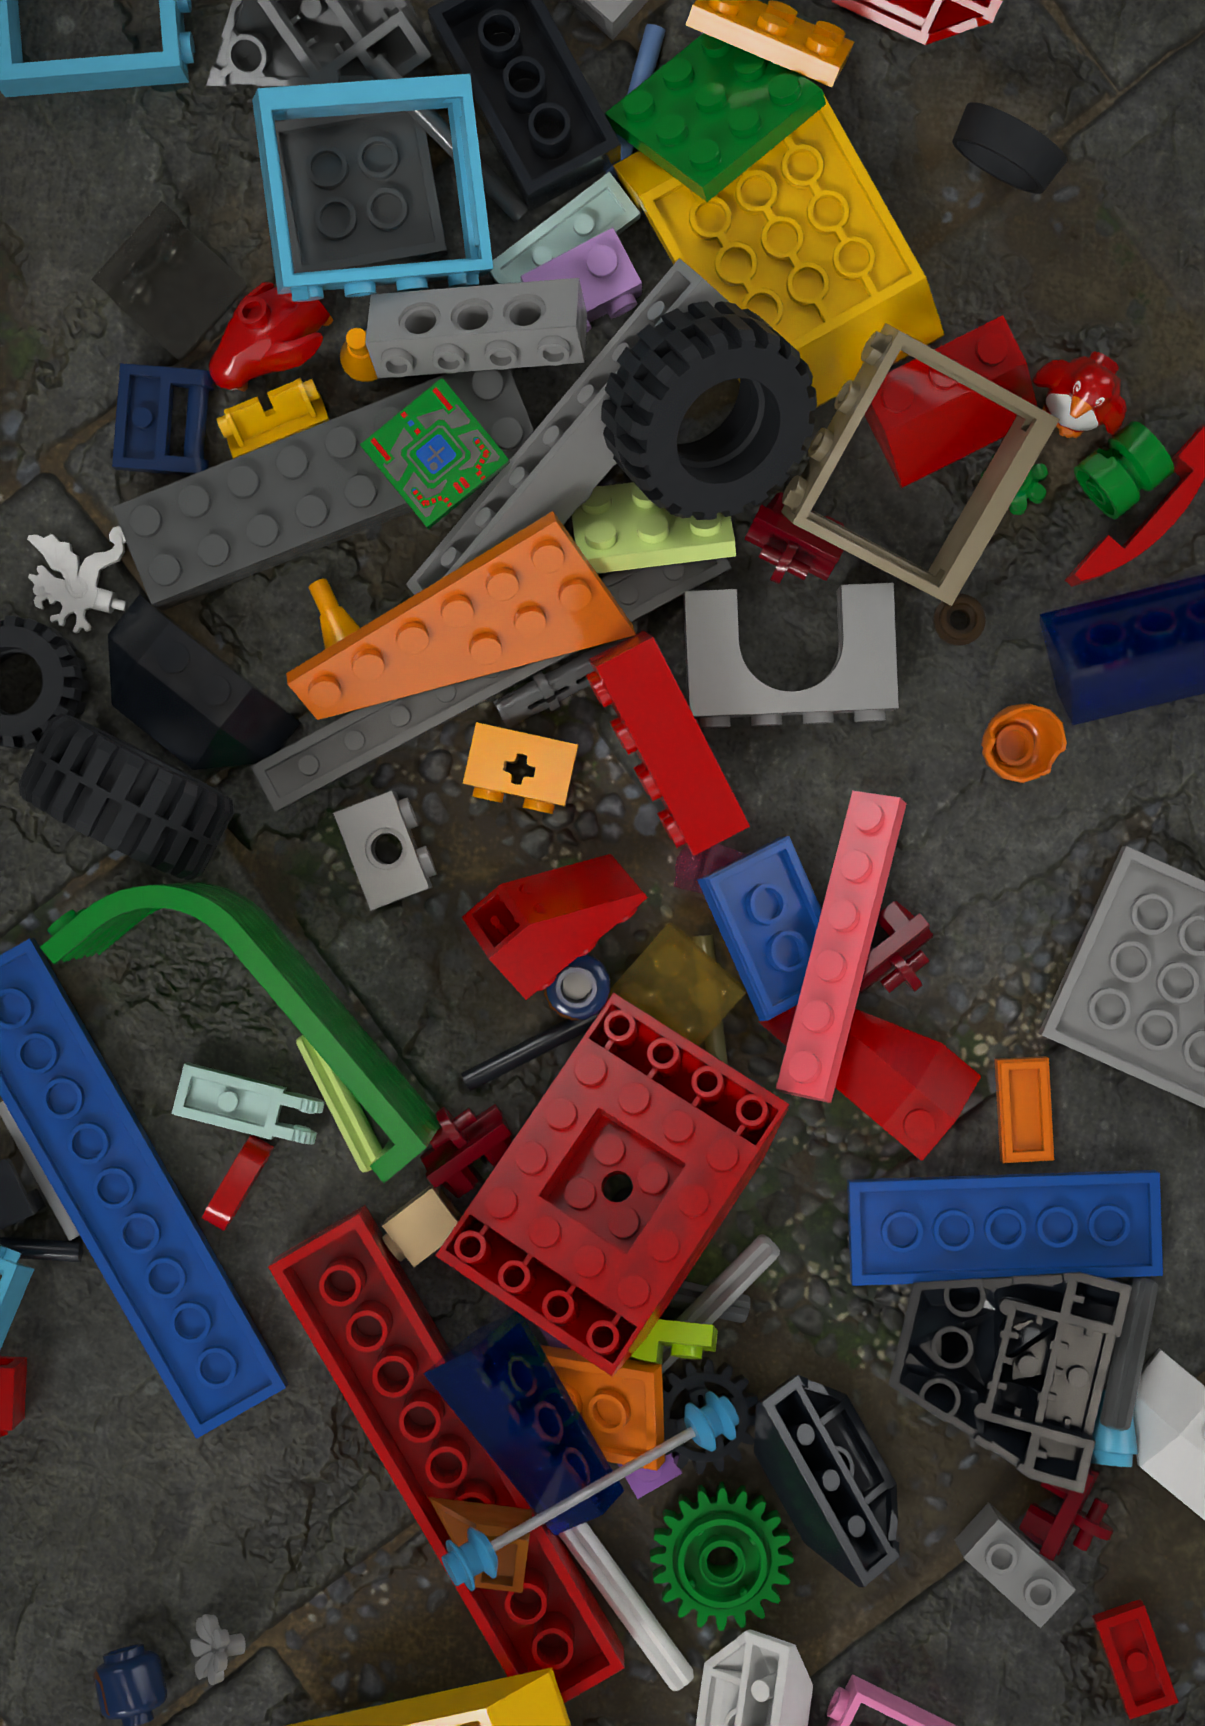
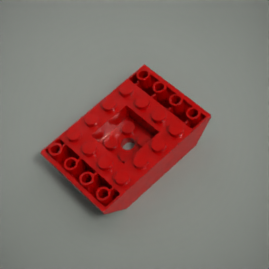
(631, 1106)

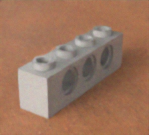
(477, 328)

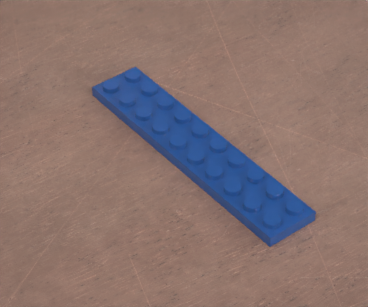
(125, 1201)

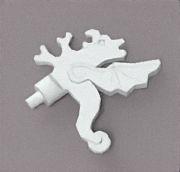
(79, 588)

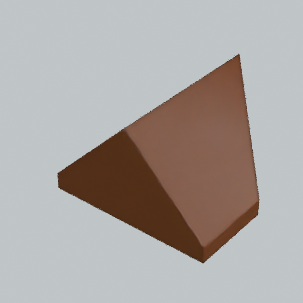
(493, 1522)

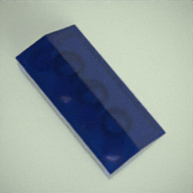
(1128, 650)

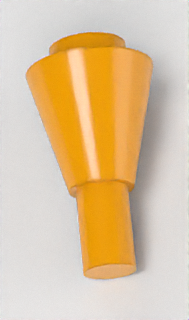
(356, 358)
(333, 619)

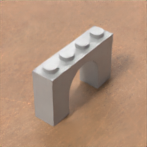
(859, 682)

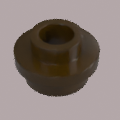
(975, 620)

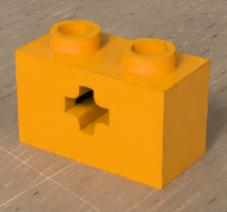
(496, 746)

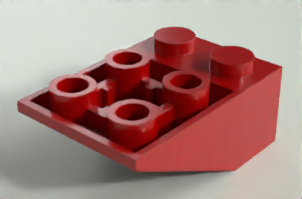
(551, 918)

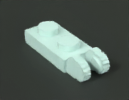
(241, 1104)

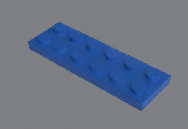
(1004, 1226)

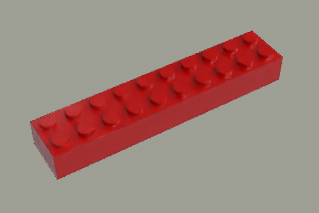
(377, 1350)

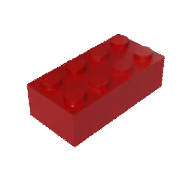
(669, 743)

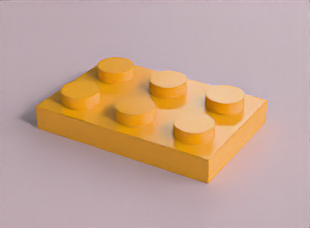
(775, 35)

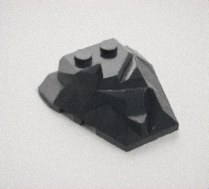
(1029, 1365)

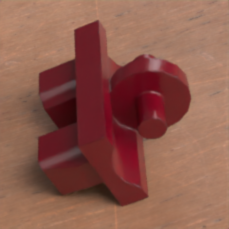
(790, 546)
(904, 938)
(461, 1143)
(1053, 1530)

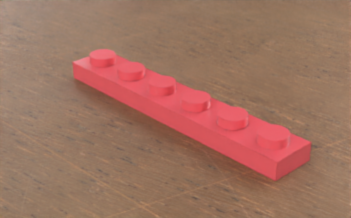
(841, 946)

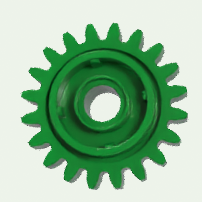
(728, 1587)

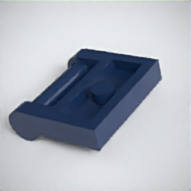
(146, 419)

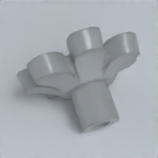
(214, 1648)

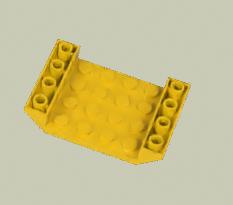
(798, 246)

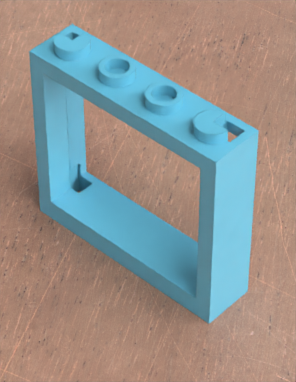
(95, 72)
(367, 98)

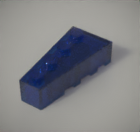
(524, 1418)

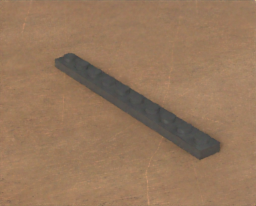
(389, 725)

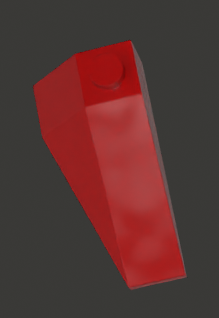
(898, 1078)

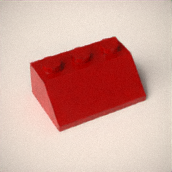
(934, 420)

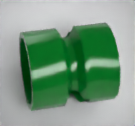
(1130, 464)

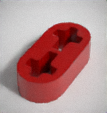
(238, 1182)

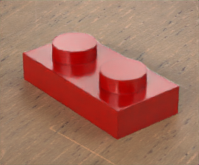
(1135, 1659)

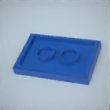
(766, 922)

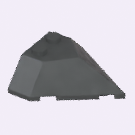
(316, 41)

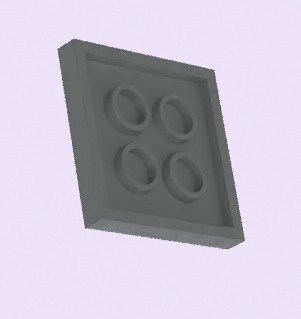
(359, 191)

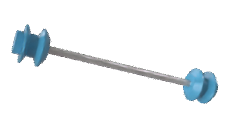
(479, 1553)

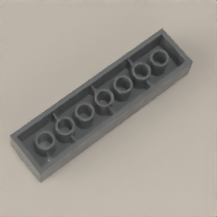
(290, 494)

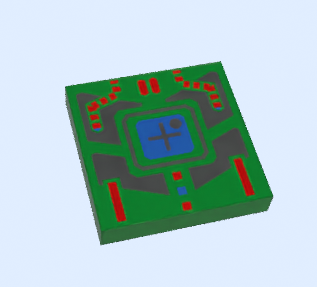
(435, 453)

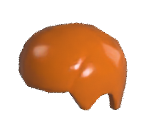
(1023, 742)

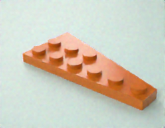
(493, 614)

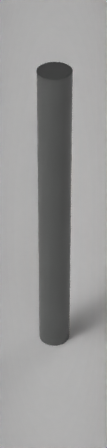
(440, 132)

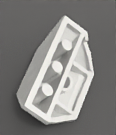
(1172, 1429)
(755, 1684)

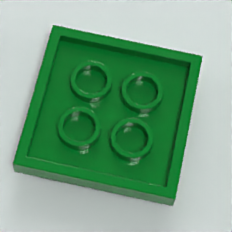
(714, 113)

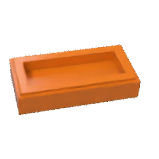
(1024, 1109)

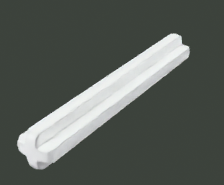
(628, 1606)

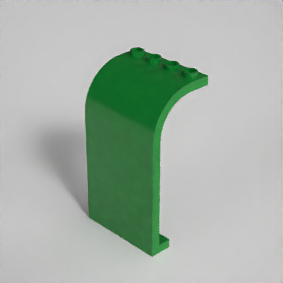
(287, 980)

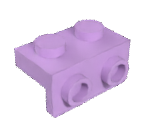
(604, 274)

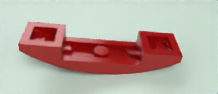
(1109, 555)

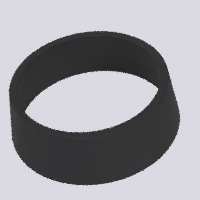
(1008, 148)

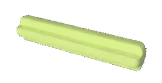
(343, 1107)

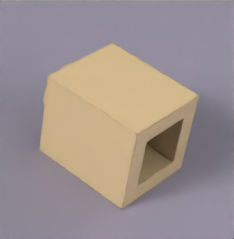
(420, 1225)

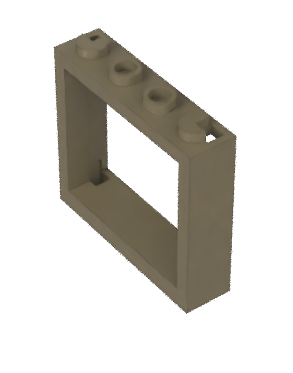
(984, 508)

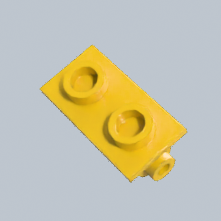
(294, 409)

